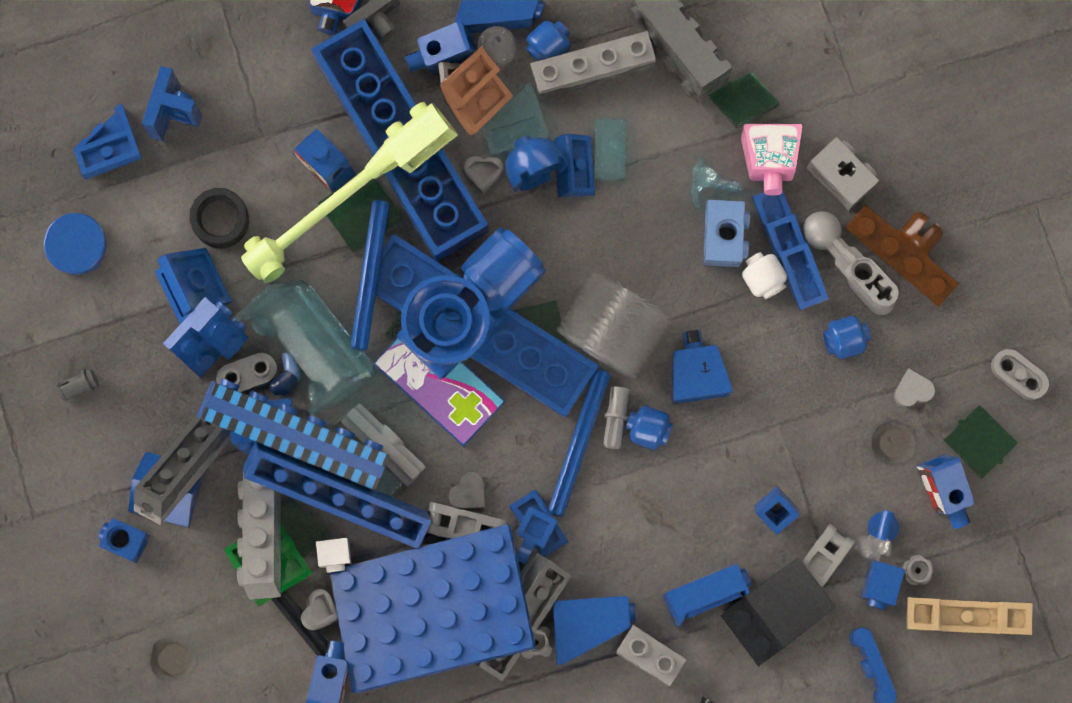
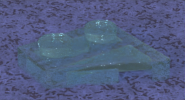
(515, 120)

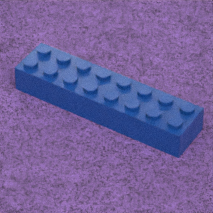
(374, 101)

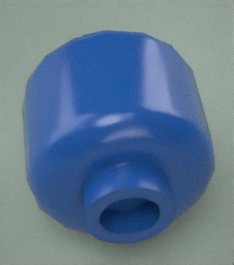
(548, 40)
(846, 337)
(649, 427)

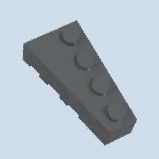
(682, 46)

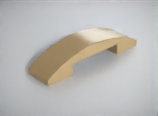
(969, 616)

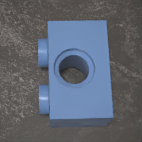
(720, 251)

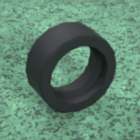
(203, 201)

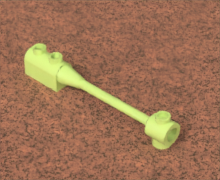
(406, 147)

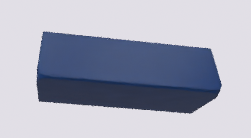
(578, 176)

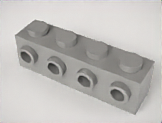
(260, 540)

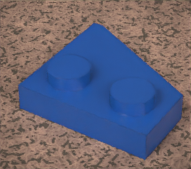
(107, 146)

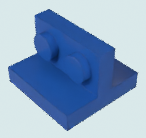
(167, 104)
(188, 279)

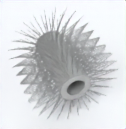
(613, 325)

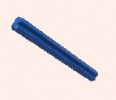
(369, 275)
(579, 442)

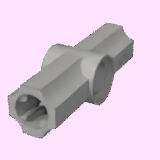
(401, 460)

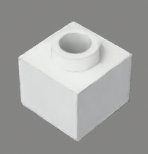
(334, 554)

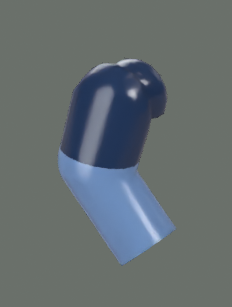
(288, 378)

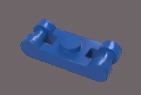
(873, 665)

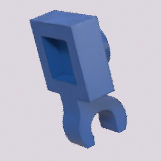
(535, 531)

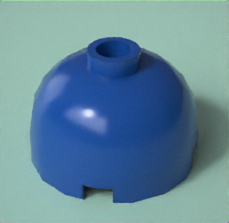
(533, 162)

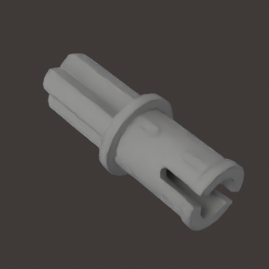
(616, 417)

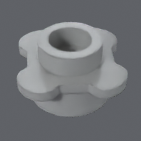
(543, 647)

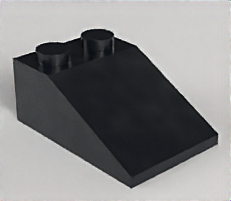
(778, 611)

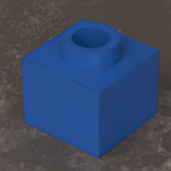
(777, 519)

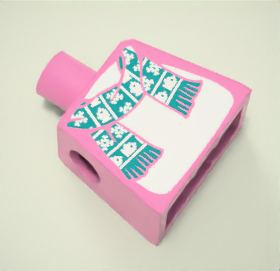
(771, 153)

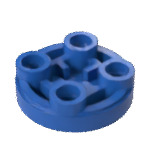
(75, 244)

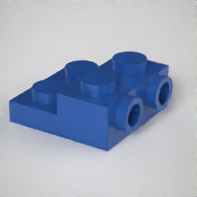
(206, 336)

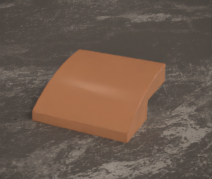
(475, 91)

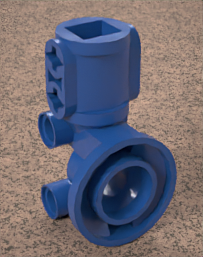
(492, 280)

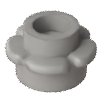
(925, 566)

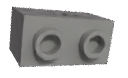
(847, 188)
(650, 656)

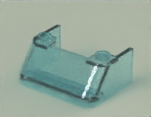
(313, 340)

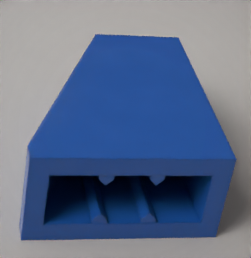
(510, 14)
(588, 623)

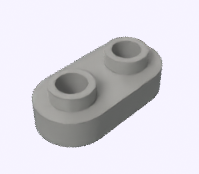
(1020, 372)
(246, 373)

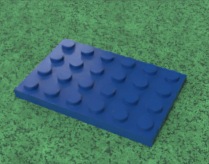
(432, 609)

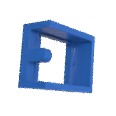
(707, 593)

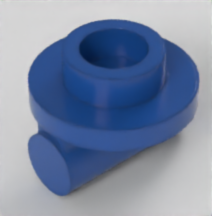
(883, 526)

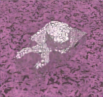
(872, 547)

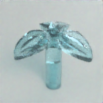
(707, 177)

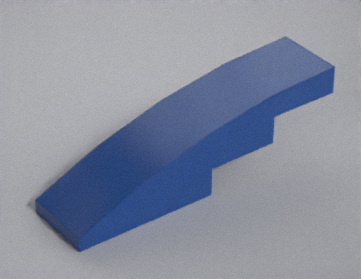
(790, 249)

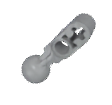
(823, 232)

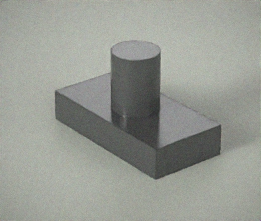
(375, 16)

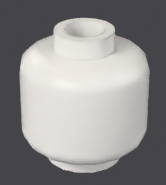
(764, 275)

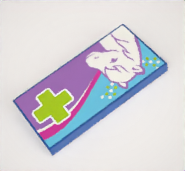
(457, 403)

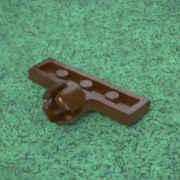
(906, 250)

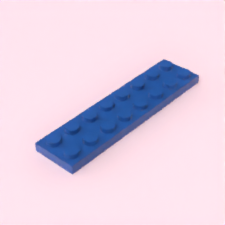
(512, 350)

